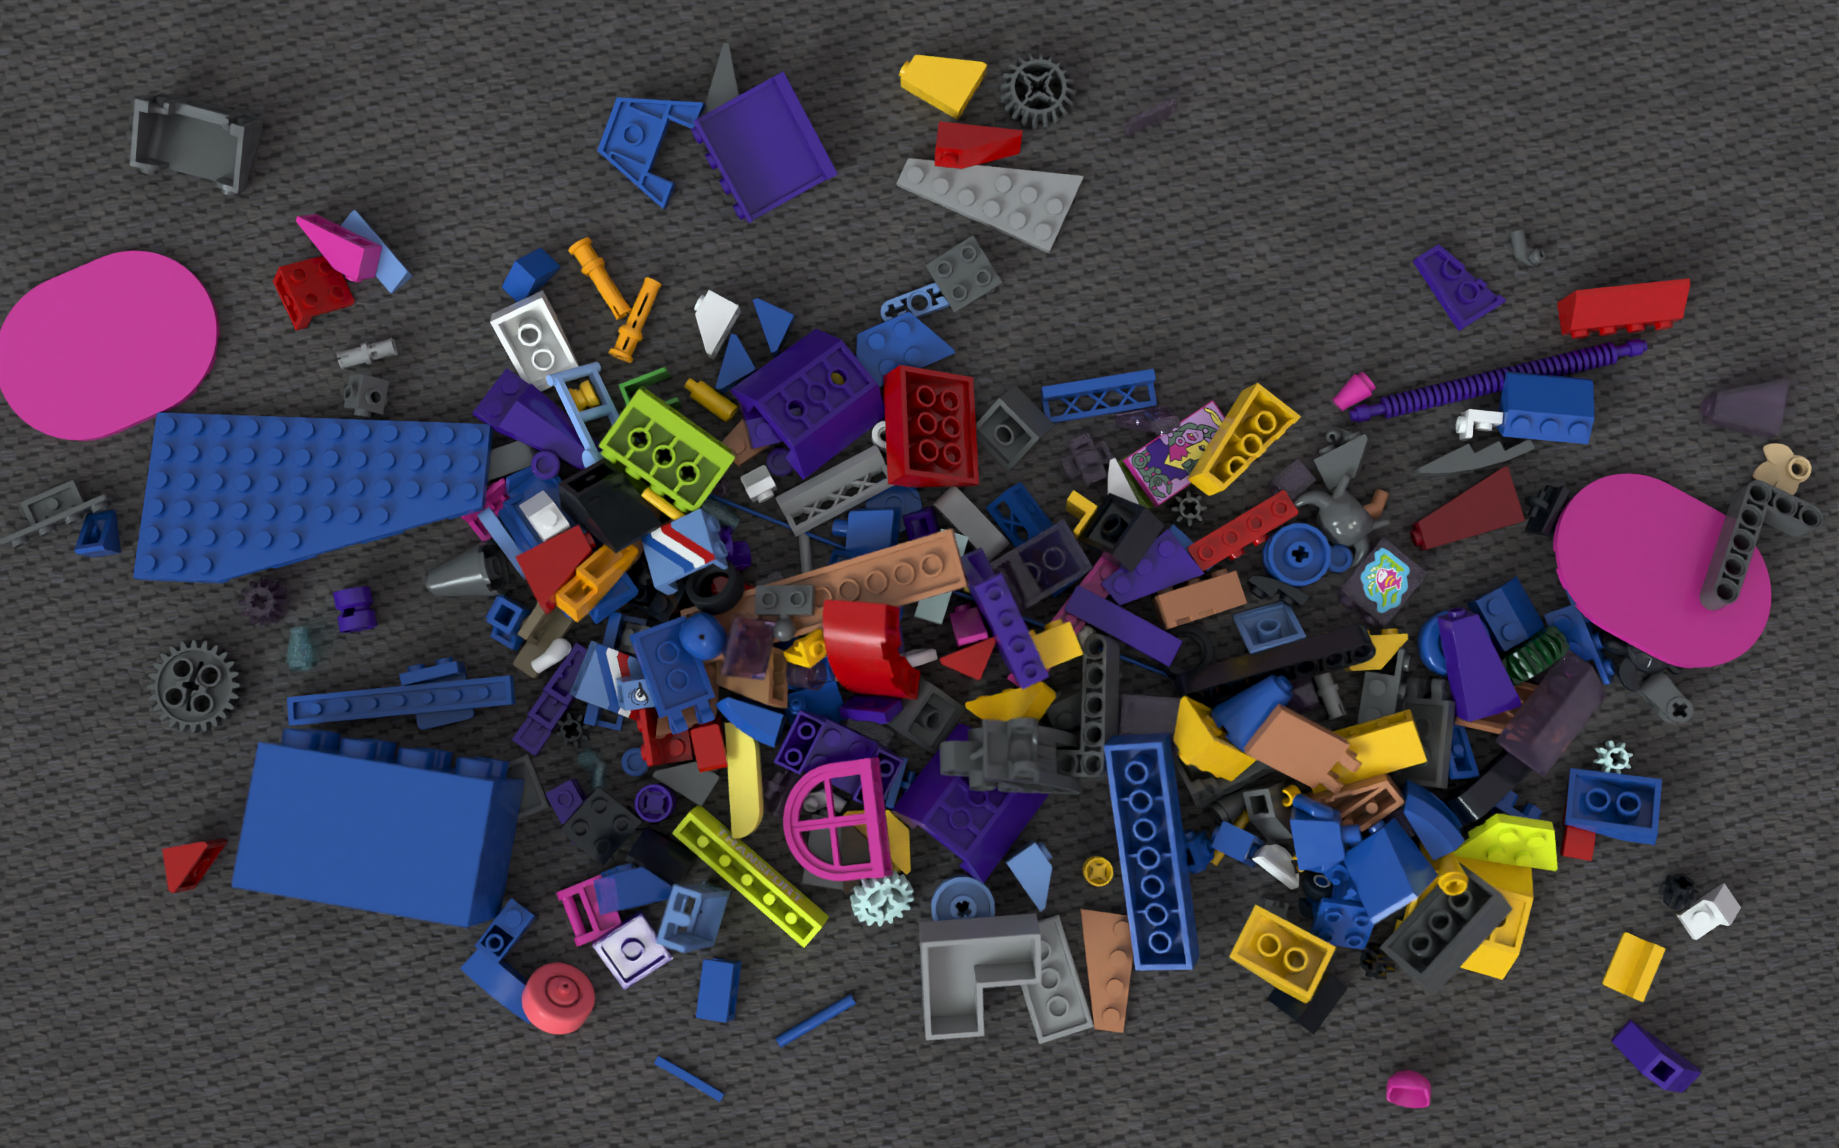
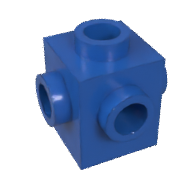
(1198, 850)

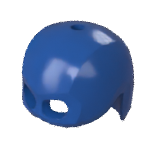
(711, 628)

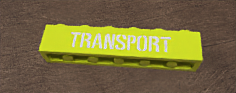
(751, 875)

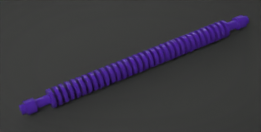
(1493, 381)

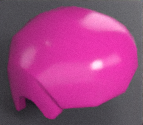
(1409, 1089)

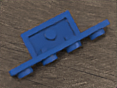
(1582, 638)

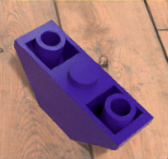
(1655, 1058)

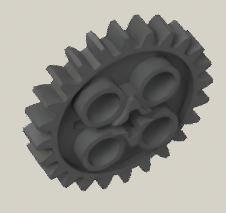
(220, 693)

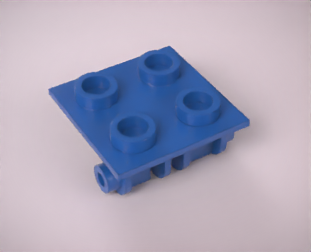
(822, 702)

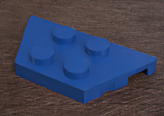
(899, 342)

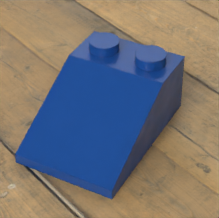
(1614, 805)

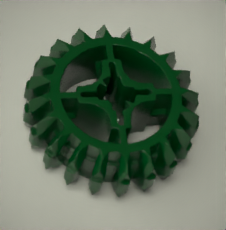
(1534, 654)

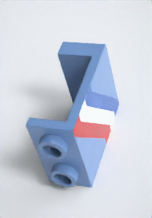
(683, 549)
(598, 676)

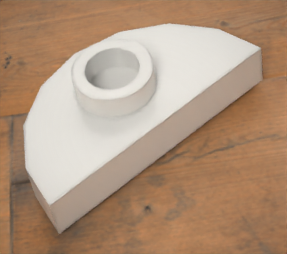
(1278, 863)

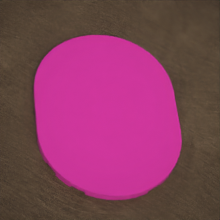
(107, 345)
(1637, 565)

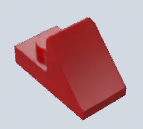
(709, 745)

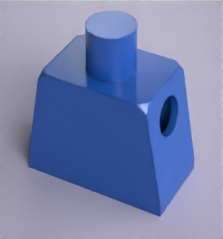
(869, 529)

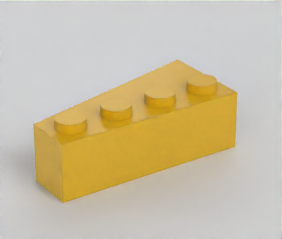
(1242, 437)

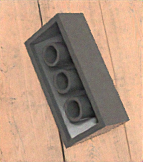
(1446, 931)

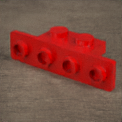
(1247, 528)

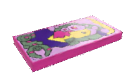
(1169, 459)

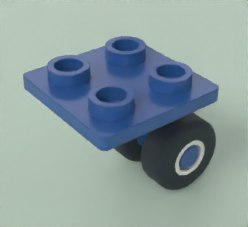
(1333, 920)

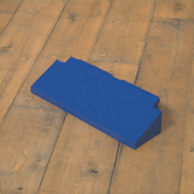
(522, 487)

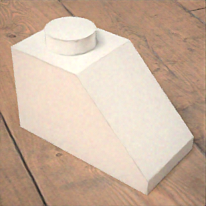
(715, 320)
(544, 516)

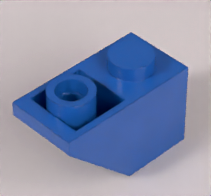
(505, 931)

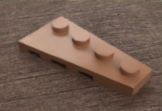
(1108, 966)

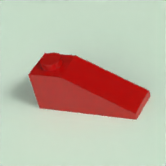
(972, 145)

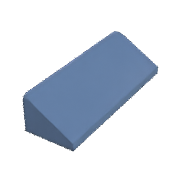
(390, 269)

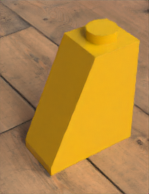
(943, 81)

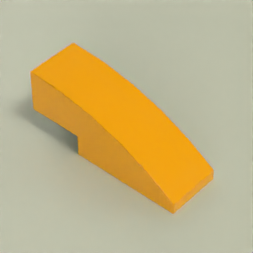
(594, 580)

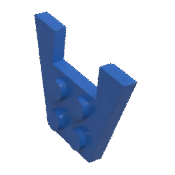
(635, 138)

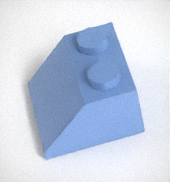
(1032, 870)

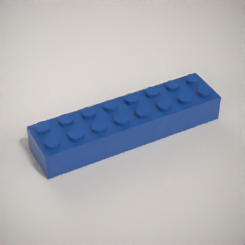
(1152, 851)

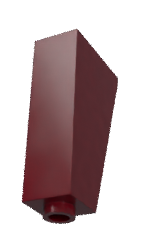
(1477, 510)

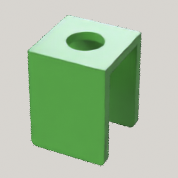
(647, 380)

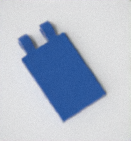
(673, 674)

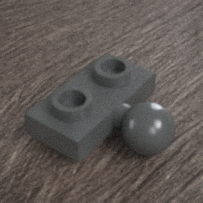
(785, 602)

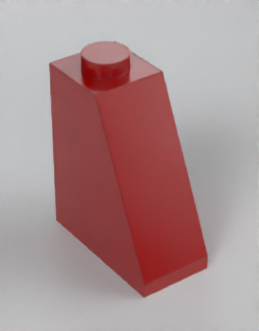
(555, 564)

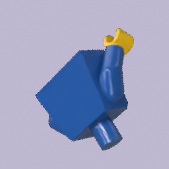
(1317, 832)

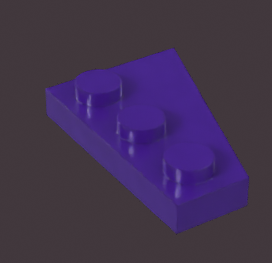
(1457, 290)
(1161, 567)

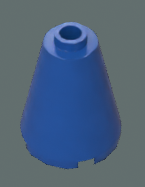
(1250, 708)

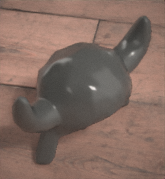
(1343, 518)

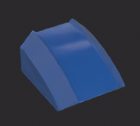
(754, 718)
(1431, 820)

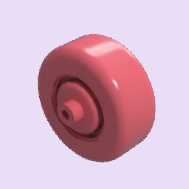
(558, 998)

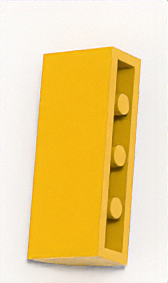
(1381, 746)

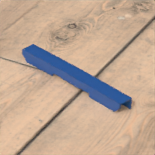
(689, 1078)

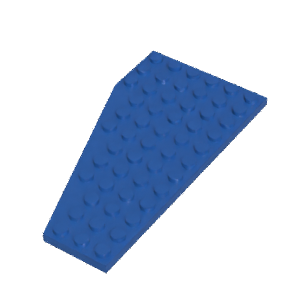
(283, 489)

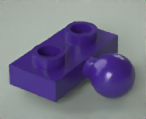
(871, 708)

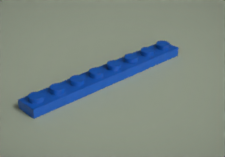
(401, 700)

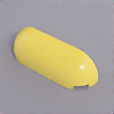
(744, 781)

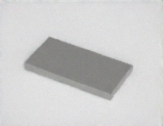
(1059, 1001)

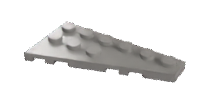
(1006, 199)

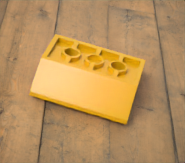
(1504, 943)

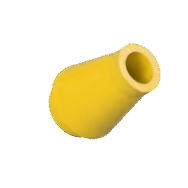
(1451, 875)

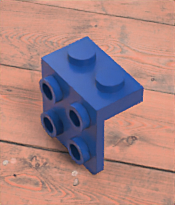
(444, 671)

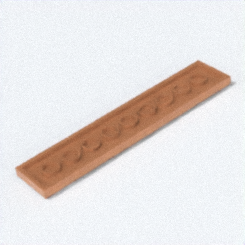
(886, 576)

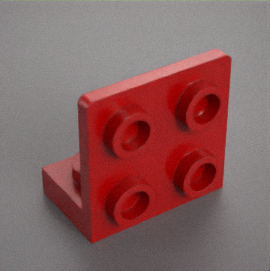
(311, 290)
(664, 750)

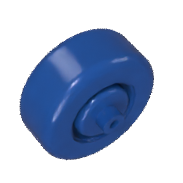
(1430, 645)

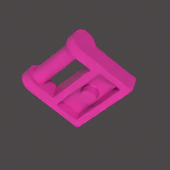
(599, 923)

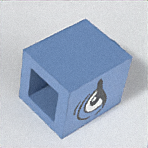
(633, 693)

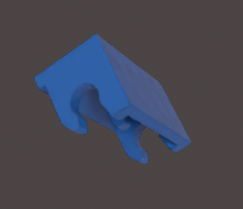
(718, 989)

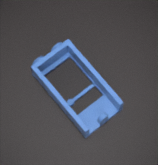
(703, 926)

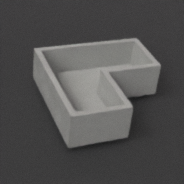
(970, 955)

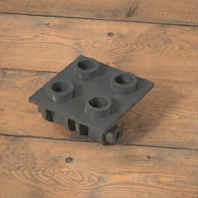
(964, 274)

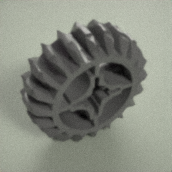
(1022, 74)

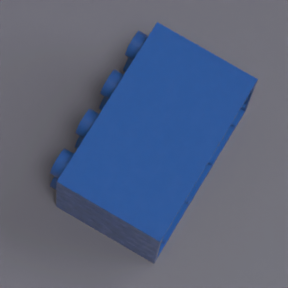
(379, 827)

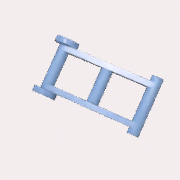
(578, 418)

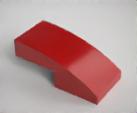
(1577, 842)

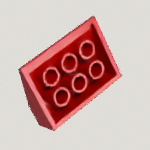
(930, 428)

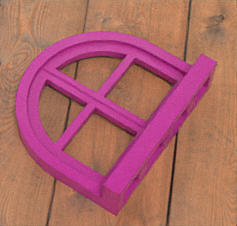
(873, 818)

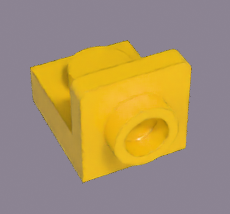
(807, 650)

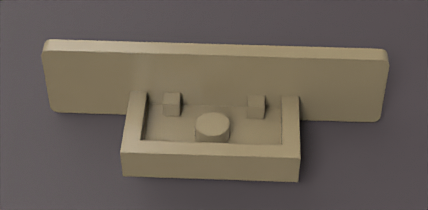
(540, 632)

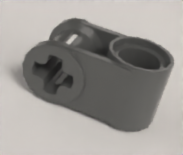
(1661, 695)

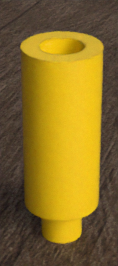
(711, 400)

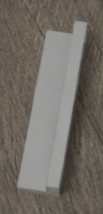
(833, 486)

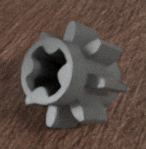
(1180, 508)

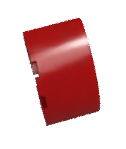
(863, 649)

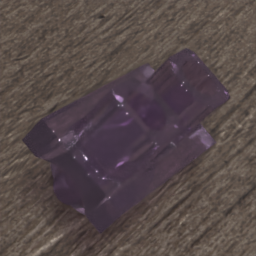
(779, 790)

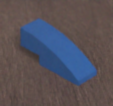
(498, 980)

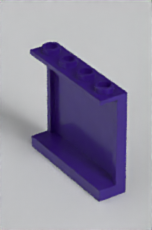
(763, 147)
(1003, 620)

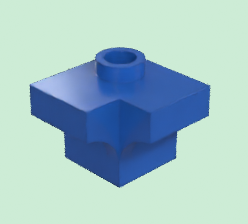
(506, 619)

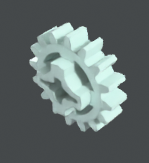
(882, 898)

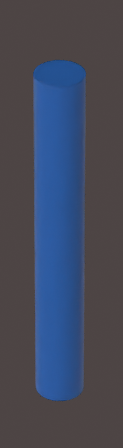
(815, 1020)

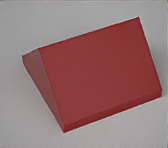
(970, 660)
(189, 863)

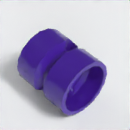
(355, 609)
(655, 802)

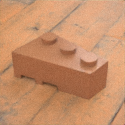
(1198, 599)
(1363, 800)

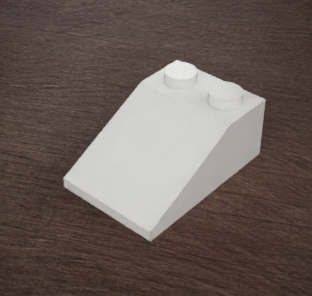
(534, 339)

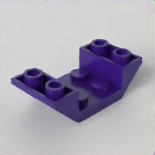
(822, 741)

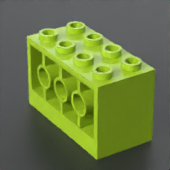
(669, 430)

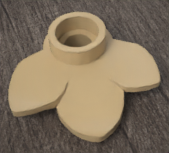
(1778, 468)

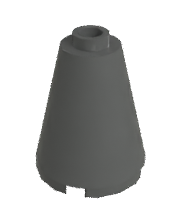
(471, 573)

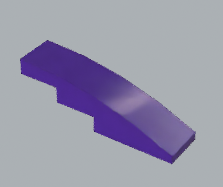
(1123, 626)
(551, 704)

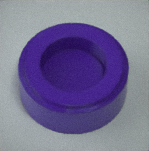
(777, 462)
(545, 465)

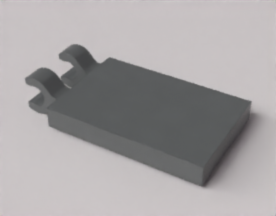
(1435, 726)

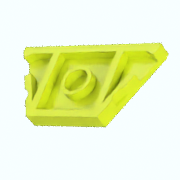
(1512, 842)

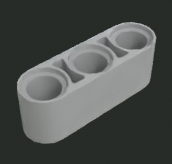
(970, 522)

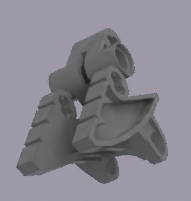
(1011, 756)

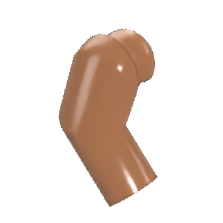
(1377, 503)

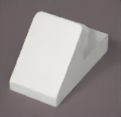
(1710, 911)

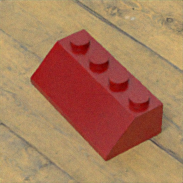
(1623, 308)

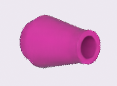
(1355, 390)

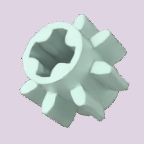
(1620, 755)

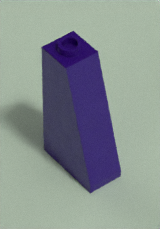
(1474, 668)

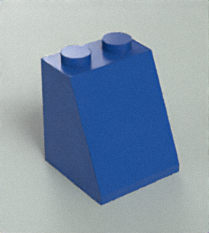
(1387, 869)

